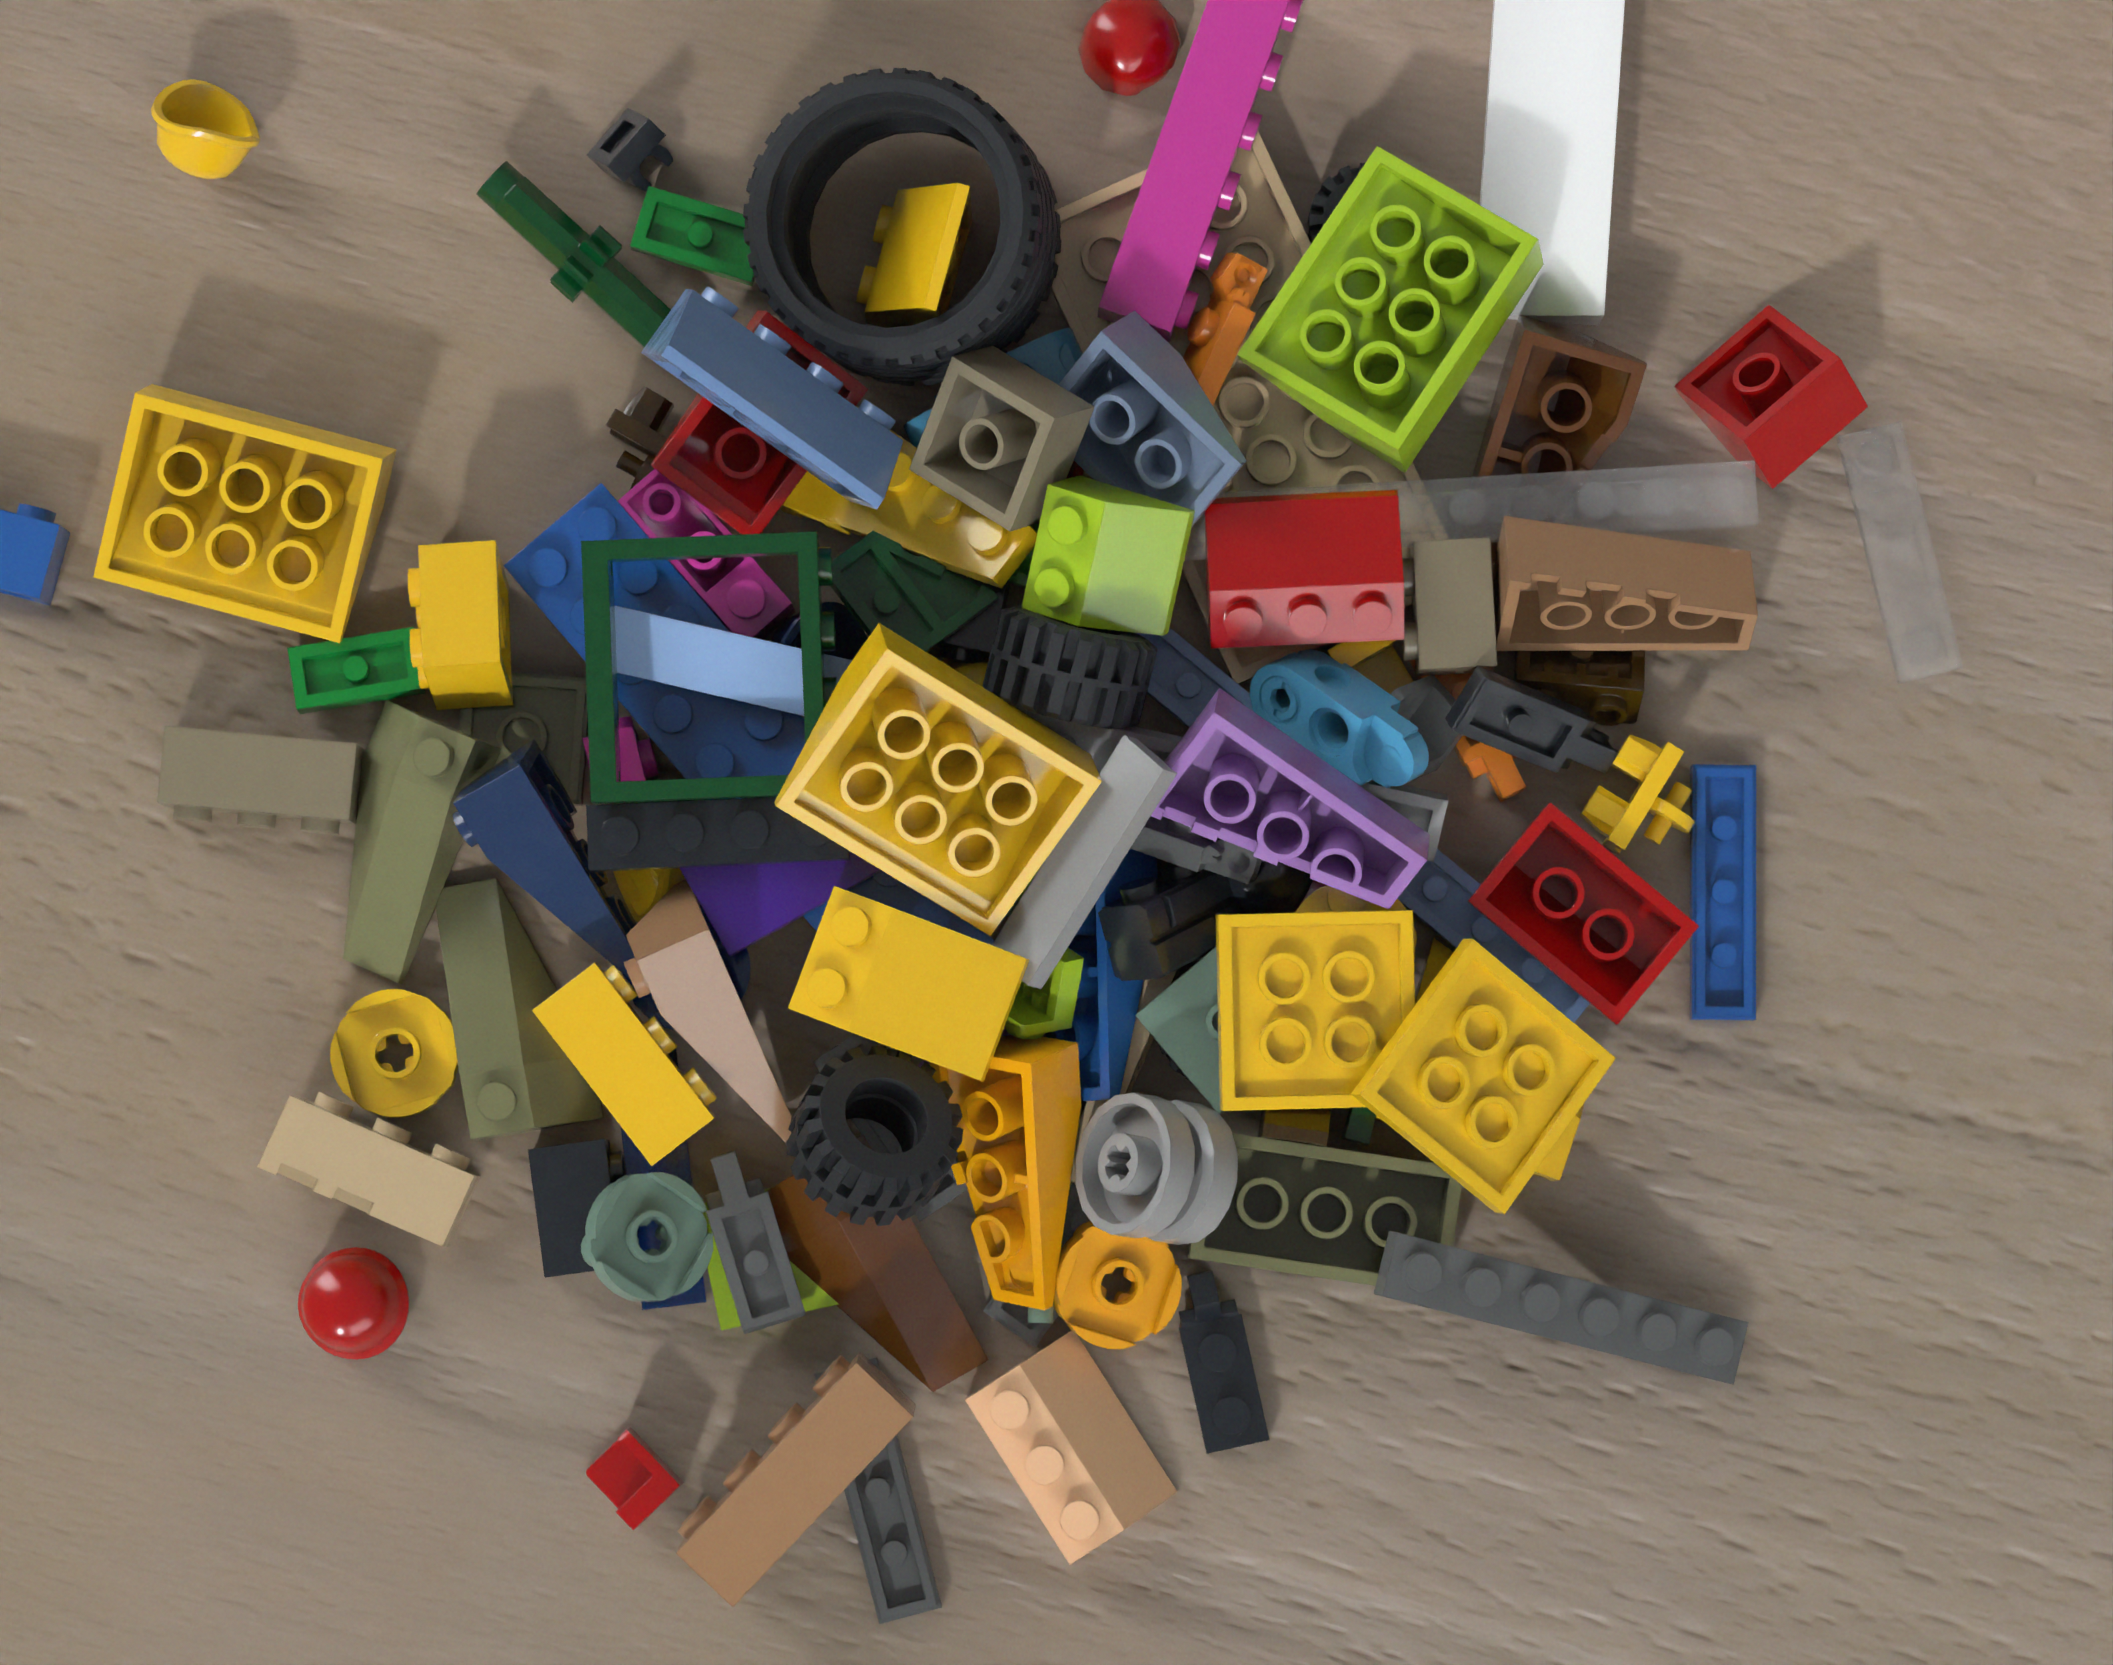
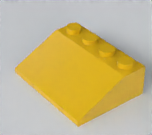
(243, 512)
(937, 780)

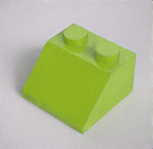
(1107, 557)

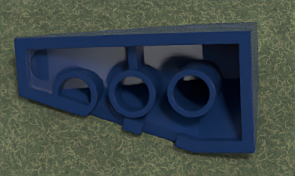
(527, 831)

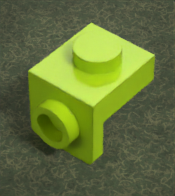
(1049, 1008)

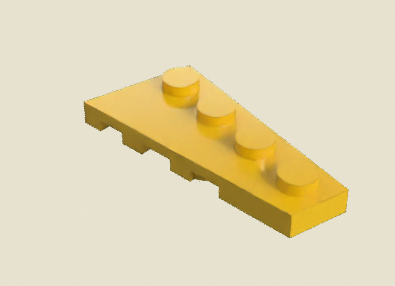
(922, 521)

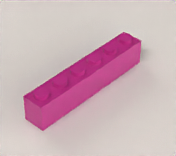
(1194, 162)

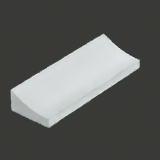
(1555, 144)

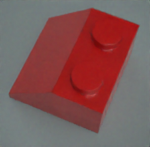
(1772, 395)

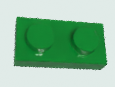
(693, 235)
(353, 671)

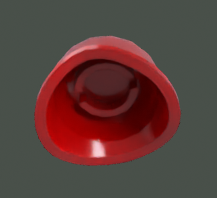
(354, 1303)

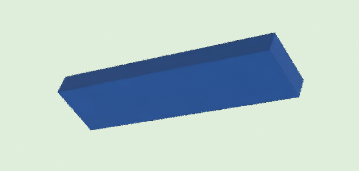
(1723, 892)

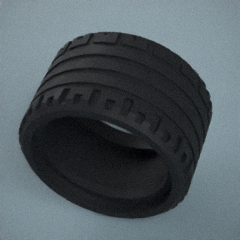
(813, 147)

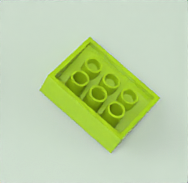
(1392, 307)

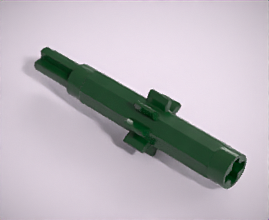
(582, 260)

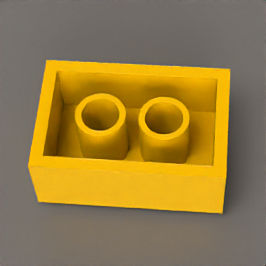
(627, 1061)

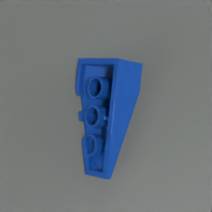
(1104, 1003)

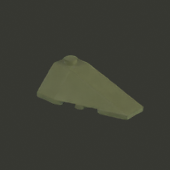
(405, 834)
(507, 1060)

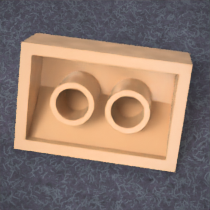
(1071, 1446)

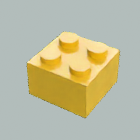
(462, 625)

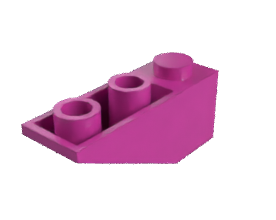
(730, 586)

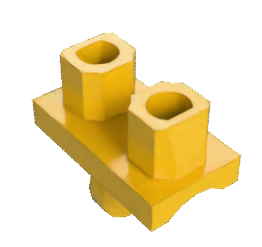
(1621, 819)

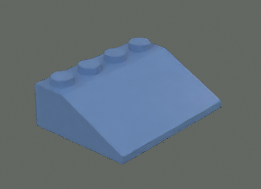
(776, 397)

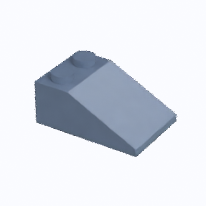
(1150, 419)

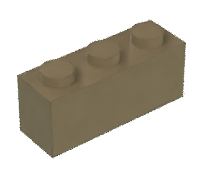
(259, 778)

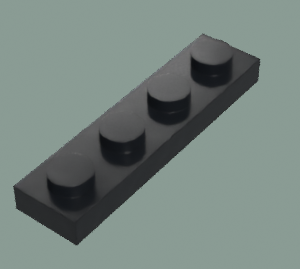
(701, 835)

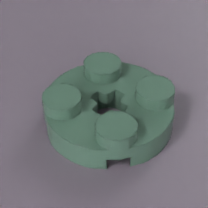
(613, 1241)

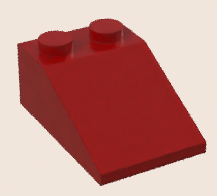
(730, 465)

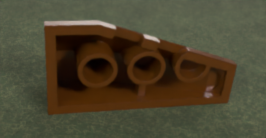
(1556, 403)
(881, 1282)

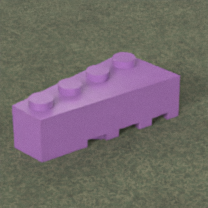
(1287, 805)

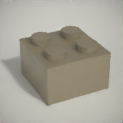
(1000, 436)

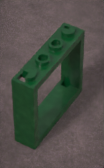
(601, 660)

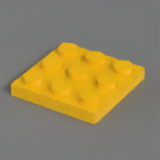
(1308, 1003)
(1483, 1076)

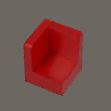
(633, 1478)

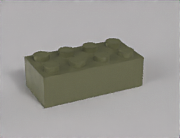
(1327, 1209)

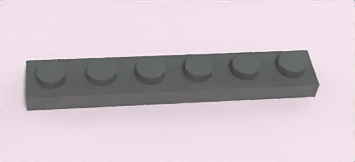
(1560, 1307)

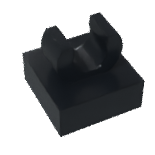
(627, 146)

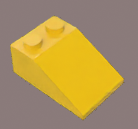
(919, 255)
(908, 983)

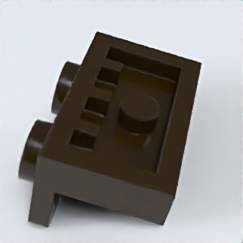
(1599, 682)

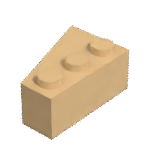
(371, 1167)

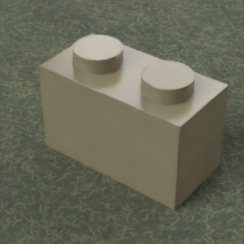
(1450, 606)

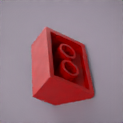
(1304, 569)
(1582, 913)

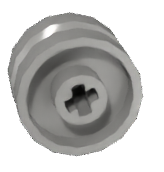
(1156, 1169)

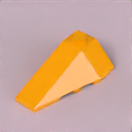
(1019, 1161)

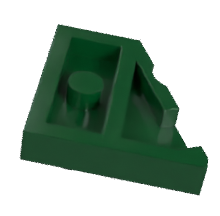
(905, 592)

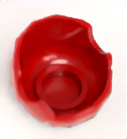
(1129, 45)

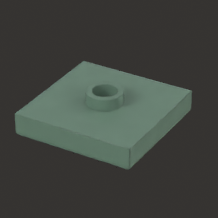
(1187, 1025)

